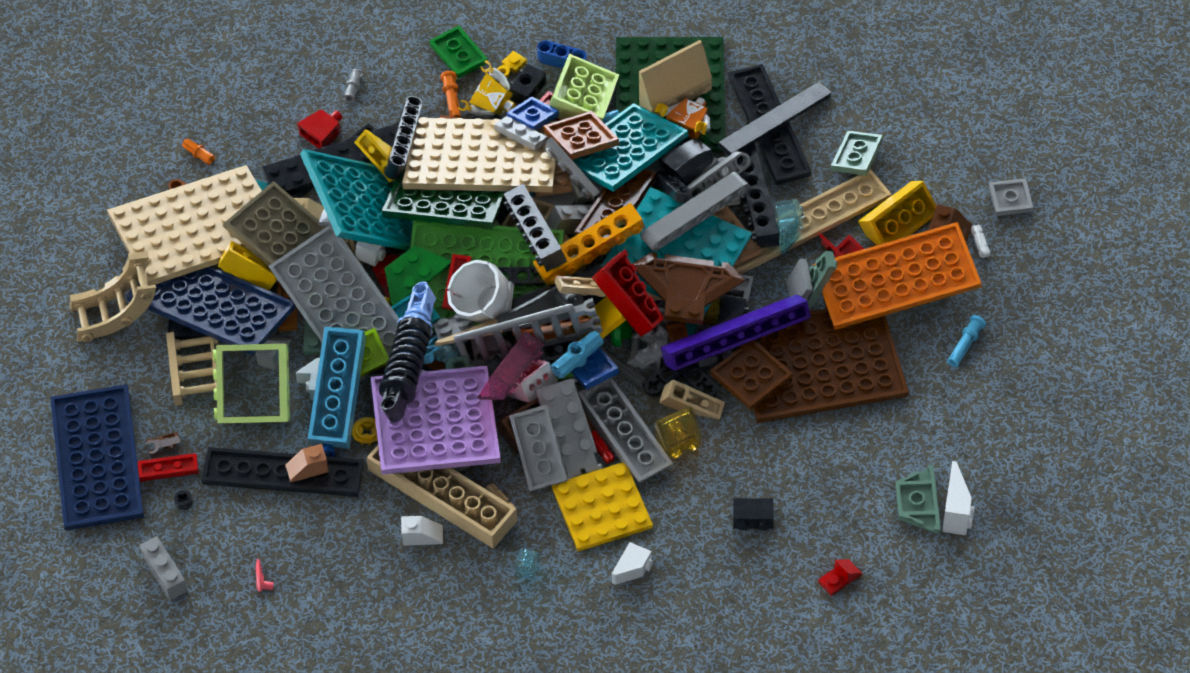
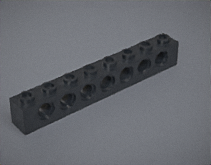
(757, 201)

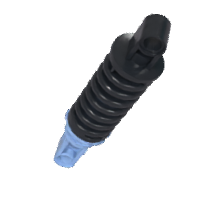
(407, 353)

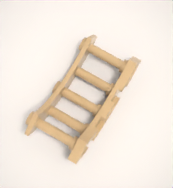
(115, 288)

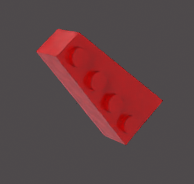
(628, 293)

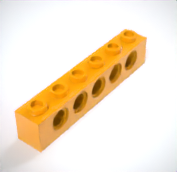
(594, 235)

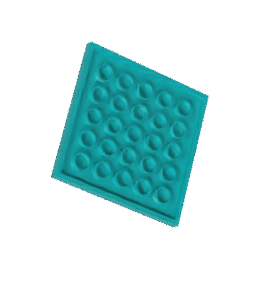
(354, 200)
(708, 240)

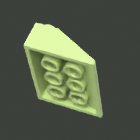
(583, 89)

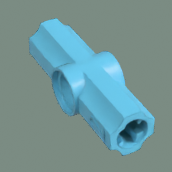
(577, 354)

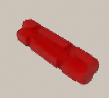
(602, 448)

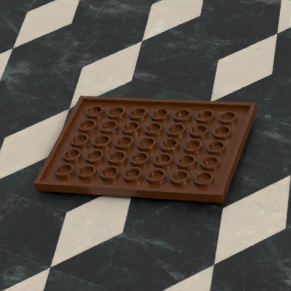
(832, 367)

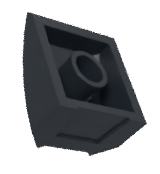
(687, 160)

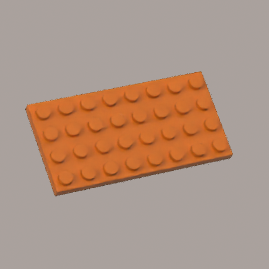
(899, 276)

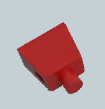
(320, 128)

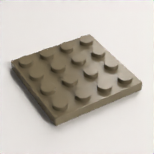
(272, 224)

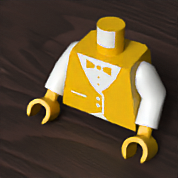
(491, 95)

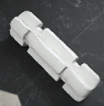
(980, 241)

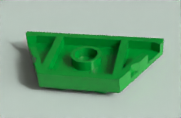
(412, 268)

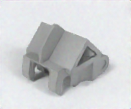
(652, 355)

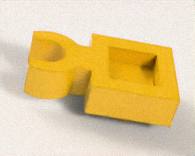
(512, 63)

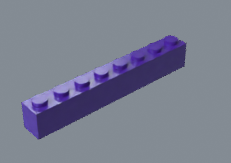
(735, 332)

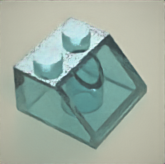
(789, 222)

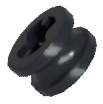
(184, 504)

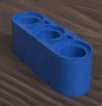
(557, 54)

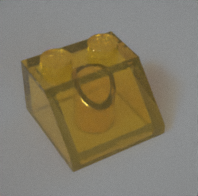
(678, 432)

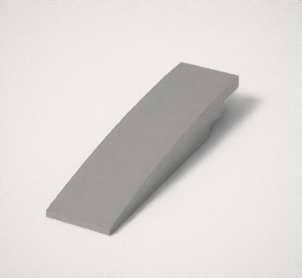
(623, 429)

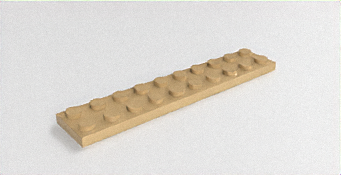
(829, 211)

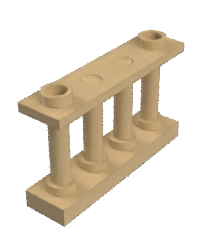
(175, 361)

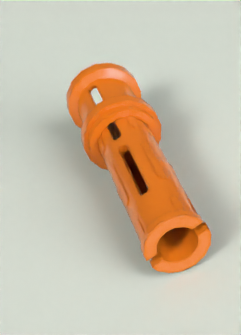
(450, 90)

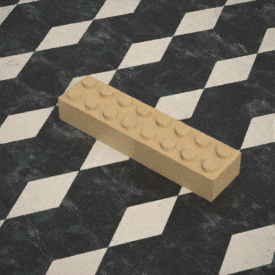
(454, 499)

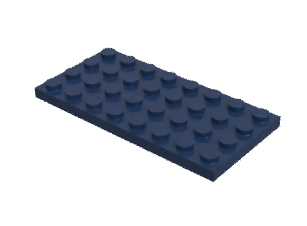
(221, 306)
(96, 457)

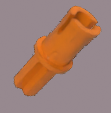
(198, 151)

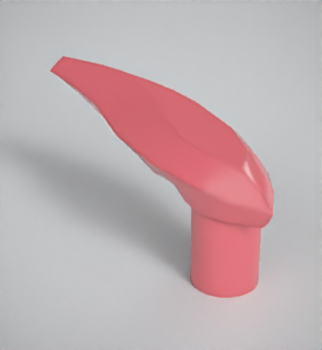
(260, 583)

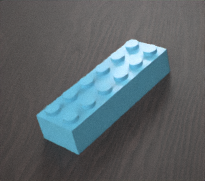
(337, 387)

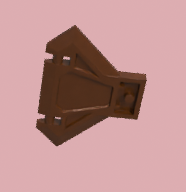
(687, 284)

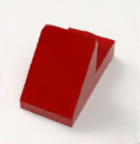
(839, 577)

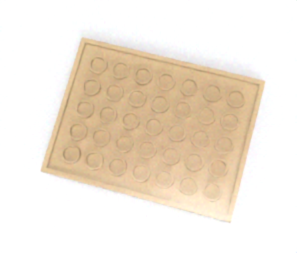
(474, 158)
(185, 223)

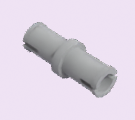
(352, 85)

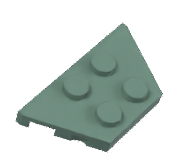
(918, 500)

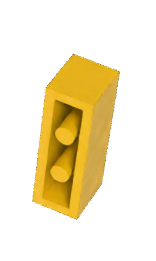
(246, 266)

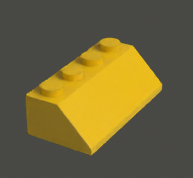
(899, 214)

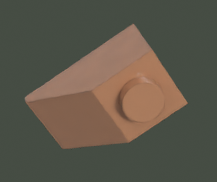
(307, 463)

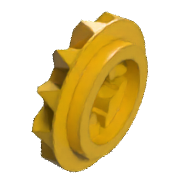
(358, 432)

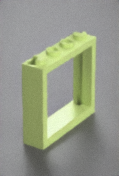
(218, 375)

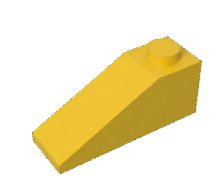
(375, 150)

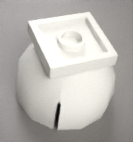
(481, 291)

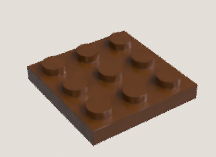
(751, 374)

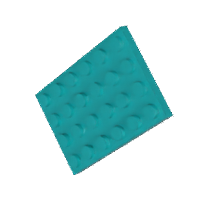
(641, 142)

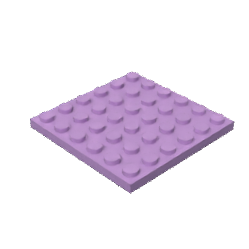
(441, 425)

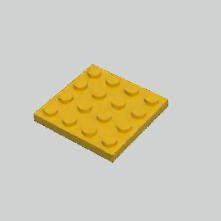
(602, 506)

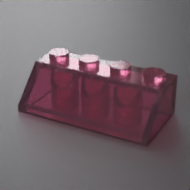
(512, 368)

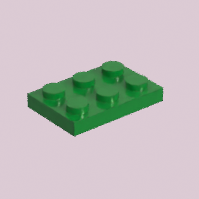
(458, 51)

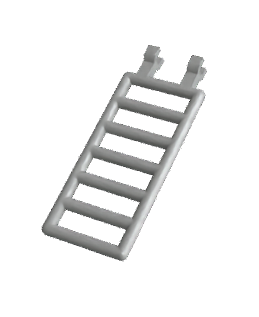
(573, 311)

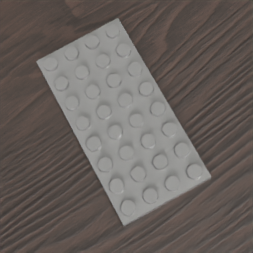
(334, 289)

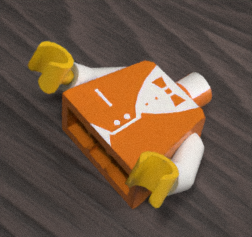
(687, 115)

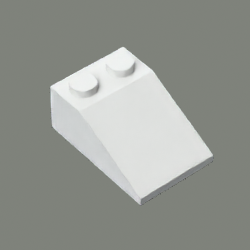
(958, 505)

